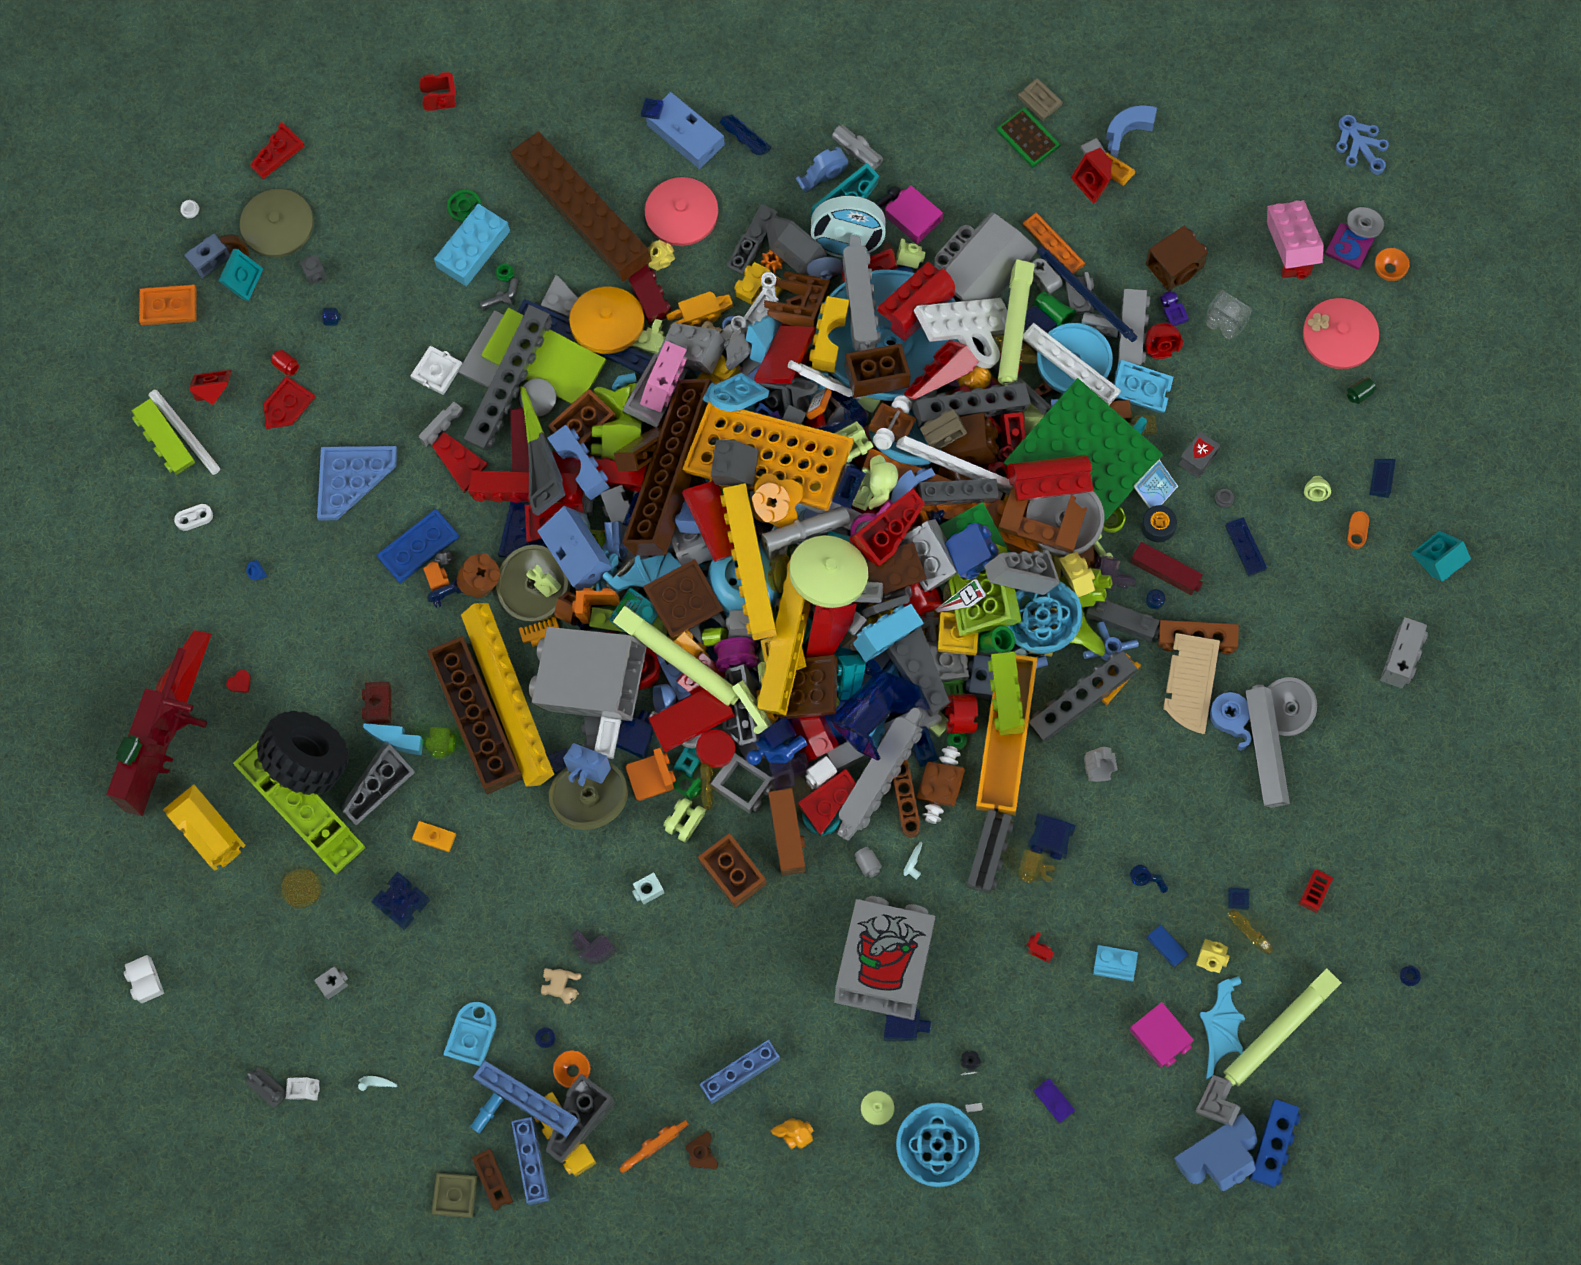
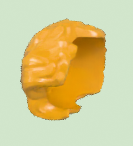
(977, 378)

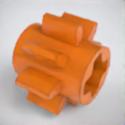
(773, 265)

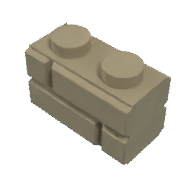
(943, 429)

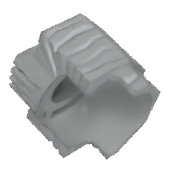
(1100, 764)

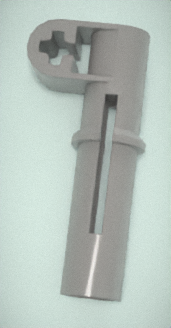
(799, 531)

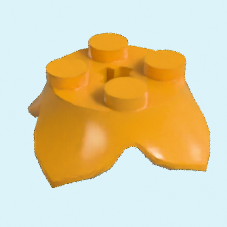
(788, 495)

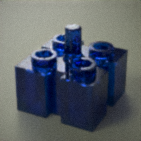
(400, 901)

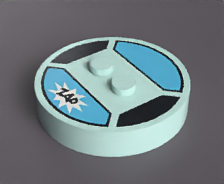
(847, 216)

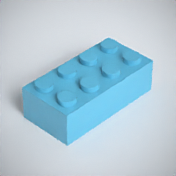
(472, 245)

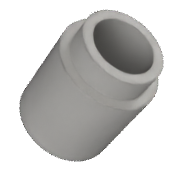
(868, 862)

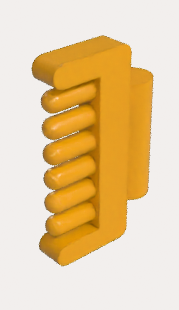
(535, 637)

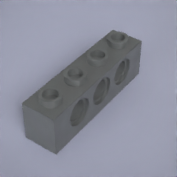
(958, 492)

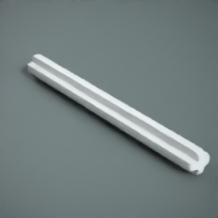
(185, 433)

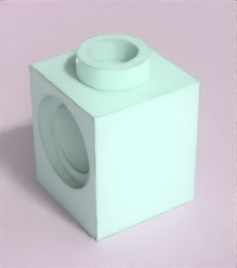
(650, 880)

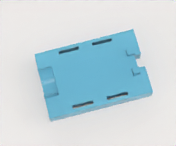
(1141, 387)

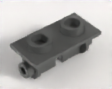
(265, 1087)

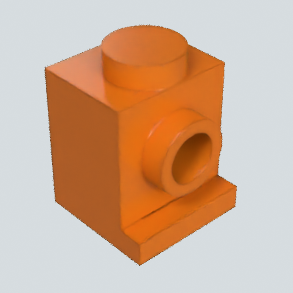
(436, 576)

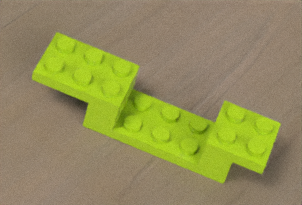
(305, 813)

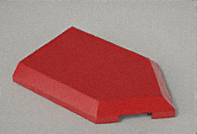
(286, 404)

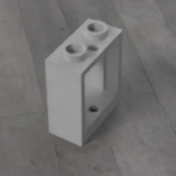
(727, 770)

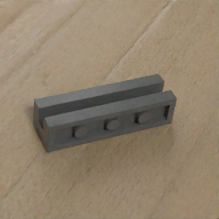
(988, 852)

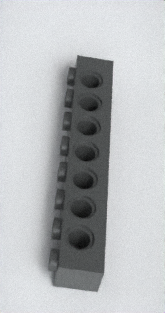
(531, 318)

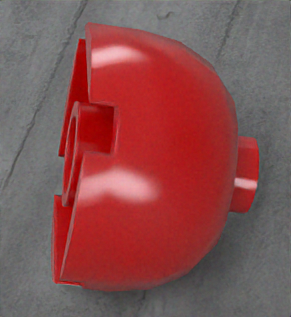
(1163, 340)

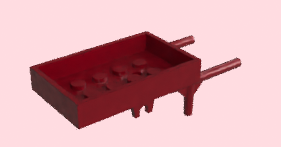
(156, 725)

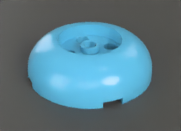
(720, 576)
(1045, 638)
(937, 1120)

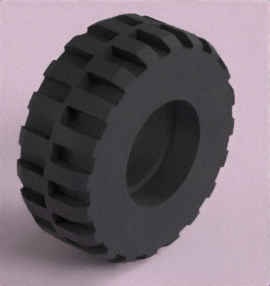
(302, 752)

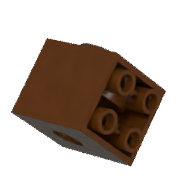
(1176, 258)
(978, 444)

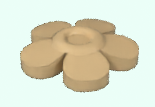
(1318, 322)

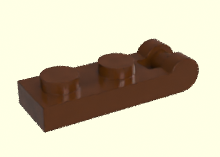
(492, 1178)

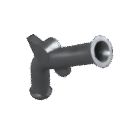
(501, 297)
(902, 592)

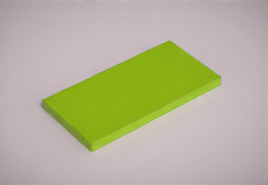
(558, 361)

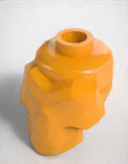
(794, 1133)

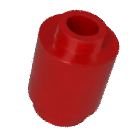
(284, 362)

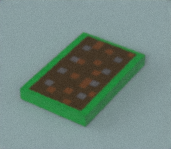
(1028, 137)

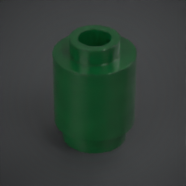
(1361, 390)
(128, 750)

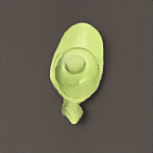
(882, 480)

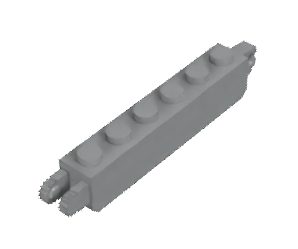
(859, 294)
(879, 774)

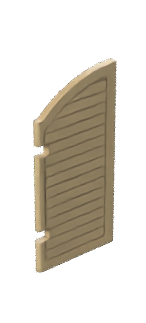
(1191, 681)

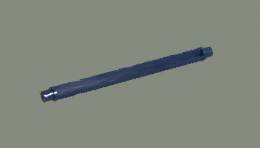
(1127, 332)

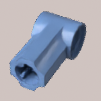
(614, 539)

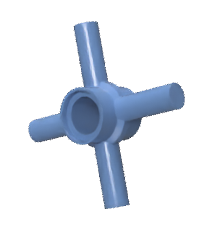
(1112, 642)

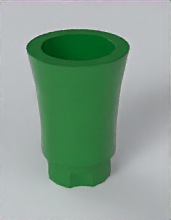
(1054, 308)
(996, 641)

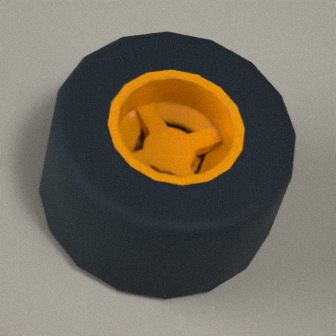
(1159, 523)

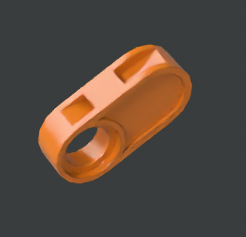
(1358, 526)

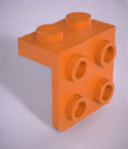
(589, 597)
(651, 775)

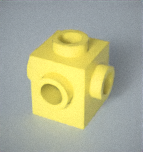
(661, 254)
(1213, 956)

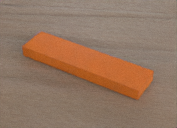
(1053, 242)

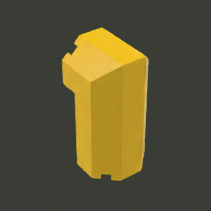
(204, 828)

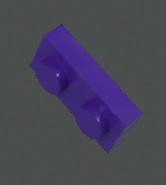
(1054, 1100)

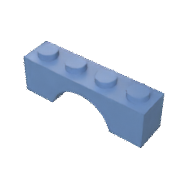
(590, 479)

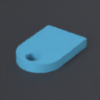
(737, 393)
(471, 1035)

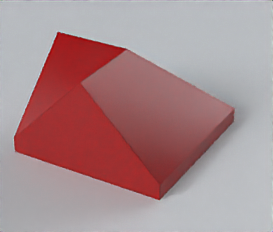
(209, 385)

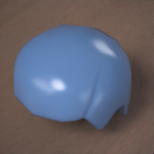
(663, 697)

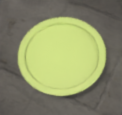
(877, 1107)

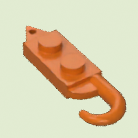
(651, 1146)

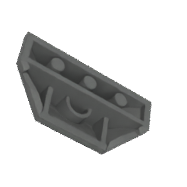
(793, 244)
(742, 724)

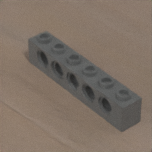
(1015, 391)
(1079, 707)

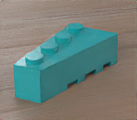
(858, 184)

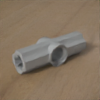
(857, 146)

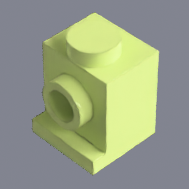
(909, 254)

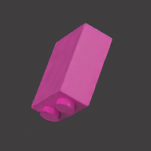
(913, 214)
(1162, 1035)

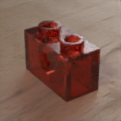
(382, 712)

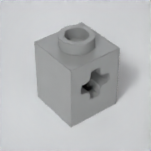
(325, 984)

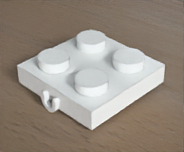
(436, 370)

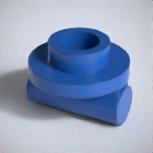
(255, 570)

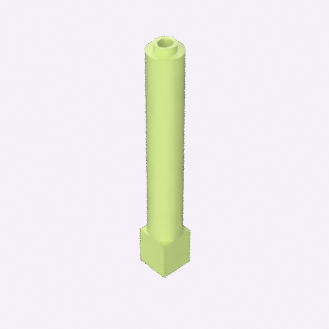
(1011, 350)
(676, 655)
(1281, 1028)

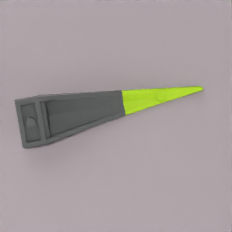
(544, 475)

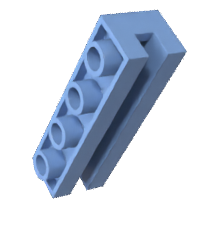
(740, 1071)
(530, 1161)

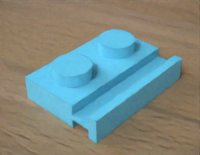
(1115, 963)

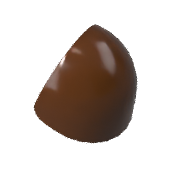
(234, 242)

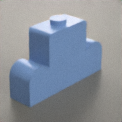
(1221, 1155)

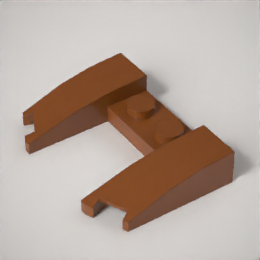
(815, 293)
(1035, 531)

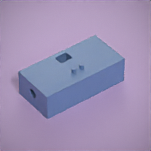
(686, 131)
(574, 548)

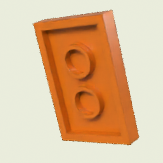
(167, 305)

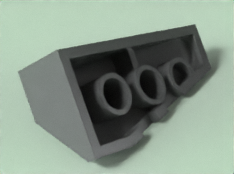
(590, 1107)

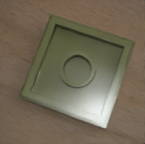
(454, 1195)

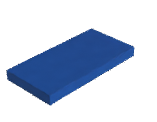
(417, 546)

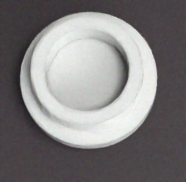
(189, 209)

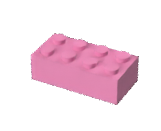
(1295, 234)

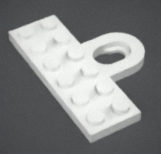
(964, 321)

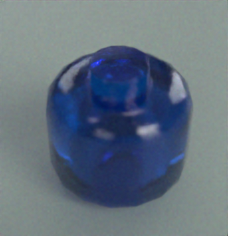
(330, 316)
(1155, 599)

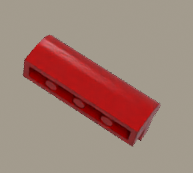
(922, 288)
(1051, 477)

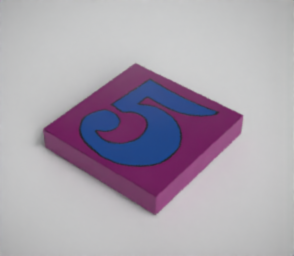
(1348, 247)

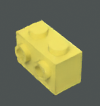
(1077, 574)

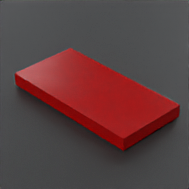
(787, 345)
(708, 514)
(689, 719)

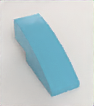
(396, 737)

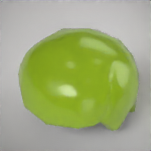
(1116, 521)

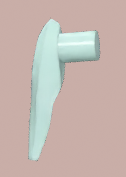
(909, 868)
(374, 1081)

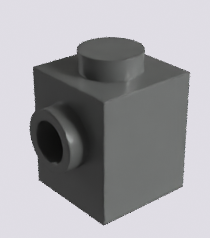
(313, 269)

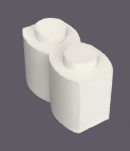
(820, 773)
(143, 979)

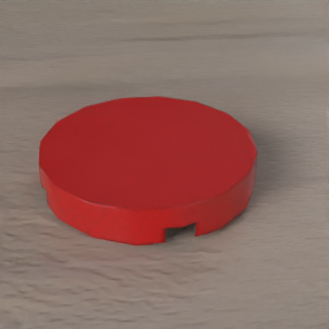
(715, 748)

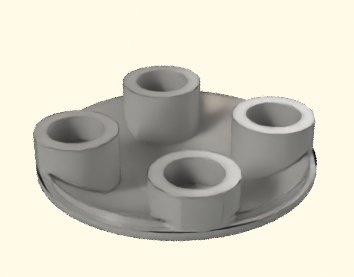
(541, 396)

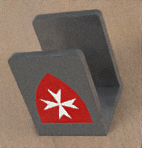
(1199, 454)

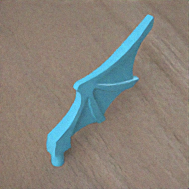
(644, 571)
(1222, 1025)

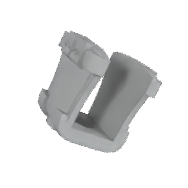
(739, 351)

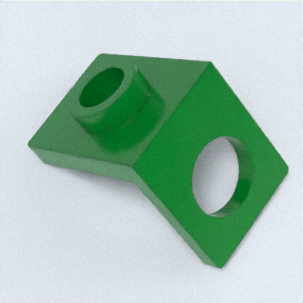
(693, 791)

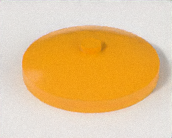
(606, 320)

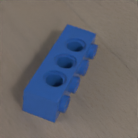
(1278, 1111)

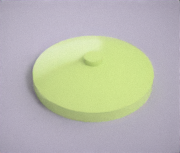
(828, 571)

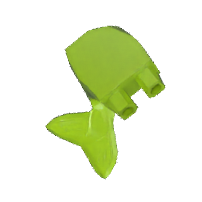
(618, 432)
(1086, 635)

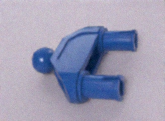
(780, 754)

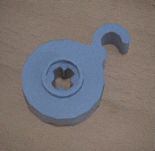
(826, 167)
(1228, 724)

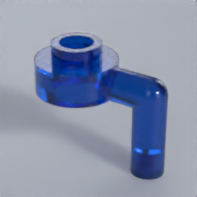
(1145, 877)

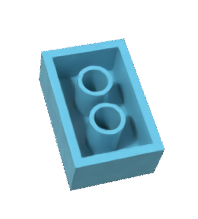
(887, 631)

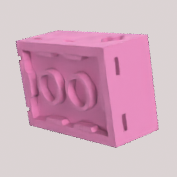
(664, 377)

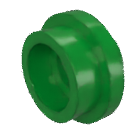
(502, 268)
(961, 744)

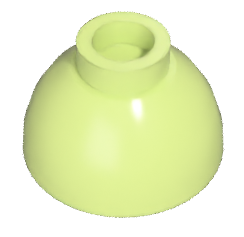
(1317, 489)

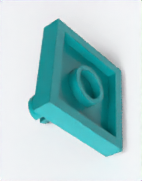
(241, 274)

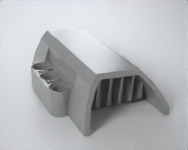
(984, 259)

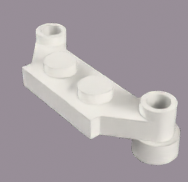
(757, 310)

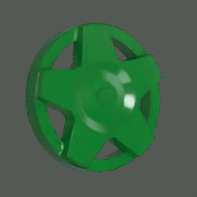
(463, 205)

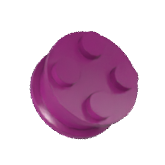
(736, 652)

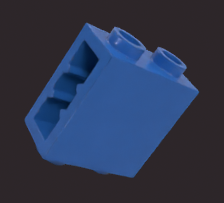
(971, 550)

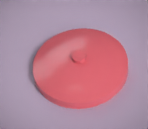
(681, 211)
(1348, 339)

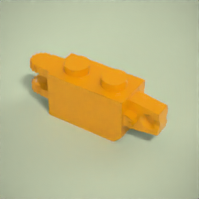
(700, 309)

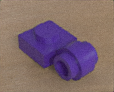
(1174, 312)

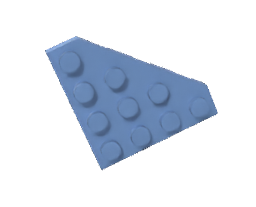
(349, 475)

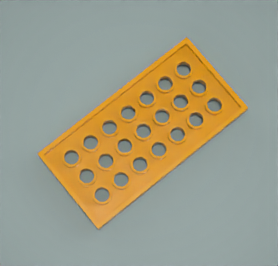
(786, 430)

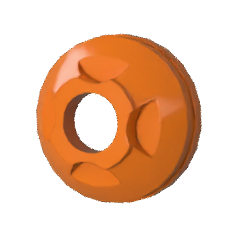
(1395, 257)
(564, 1061)

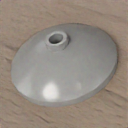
(1289, 693)

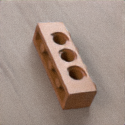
(1226, 632)

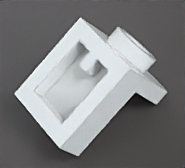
(302, 1088)

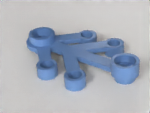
(1361, 142)

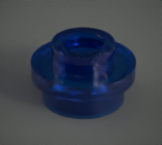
(1410, 969)
(538, 1037)

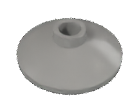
(1365, 216)

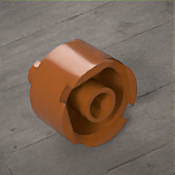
(478, 575)

